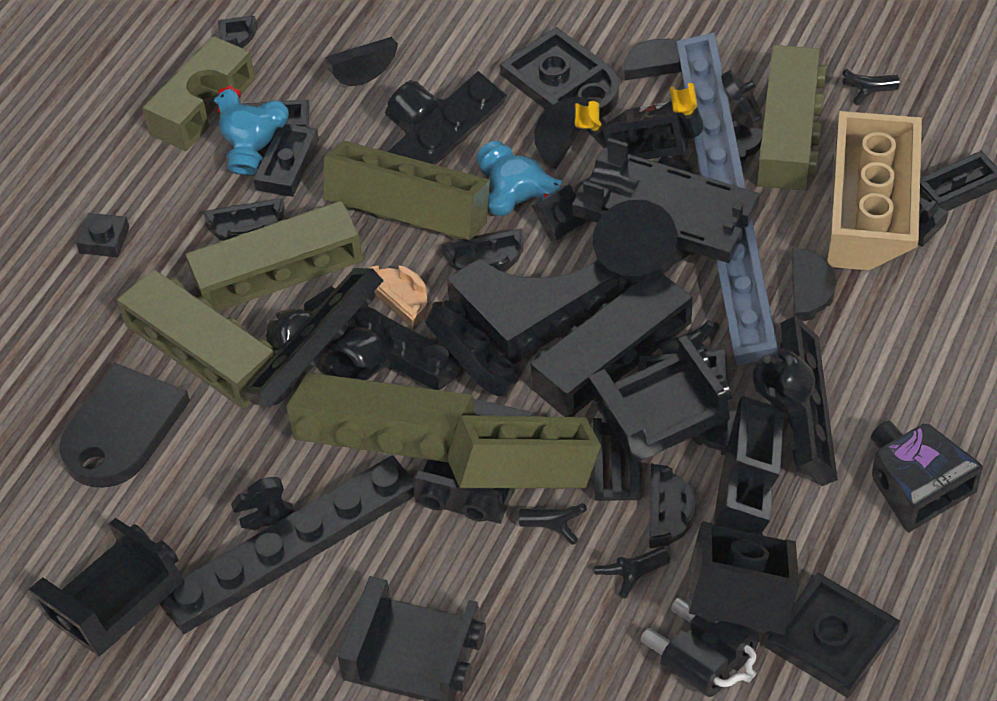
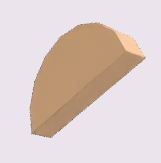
(403, 293)

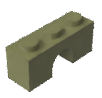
(178, 108)

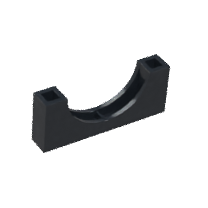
(531, 312)

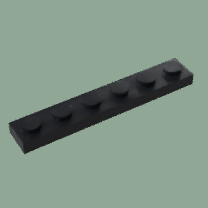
(289, 543)

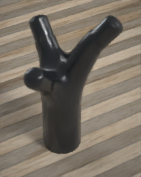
(869, 84)
(696, 337)
(552, 519)
(633, 568)

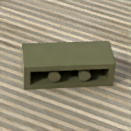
(523, 452)

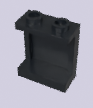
(663, 402)
(439, 489)
(113, 590)

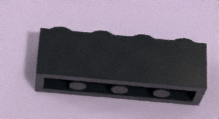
(610, 341)

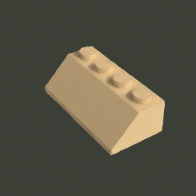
(874, 189)

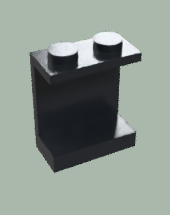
(409, 646)

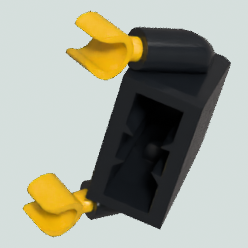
(650, 129)

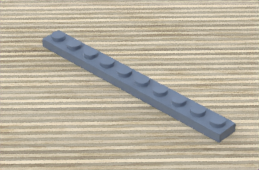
(719, 159)

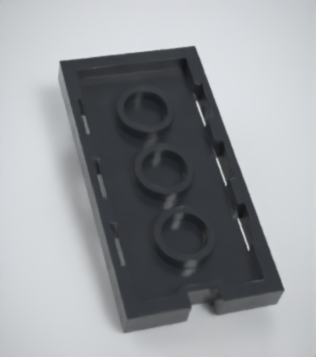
(701, 207)

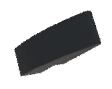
(750, 467)

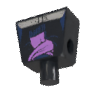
(921, 472)

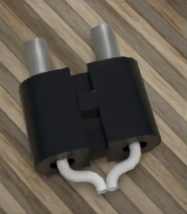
(705, 651)

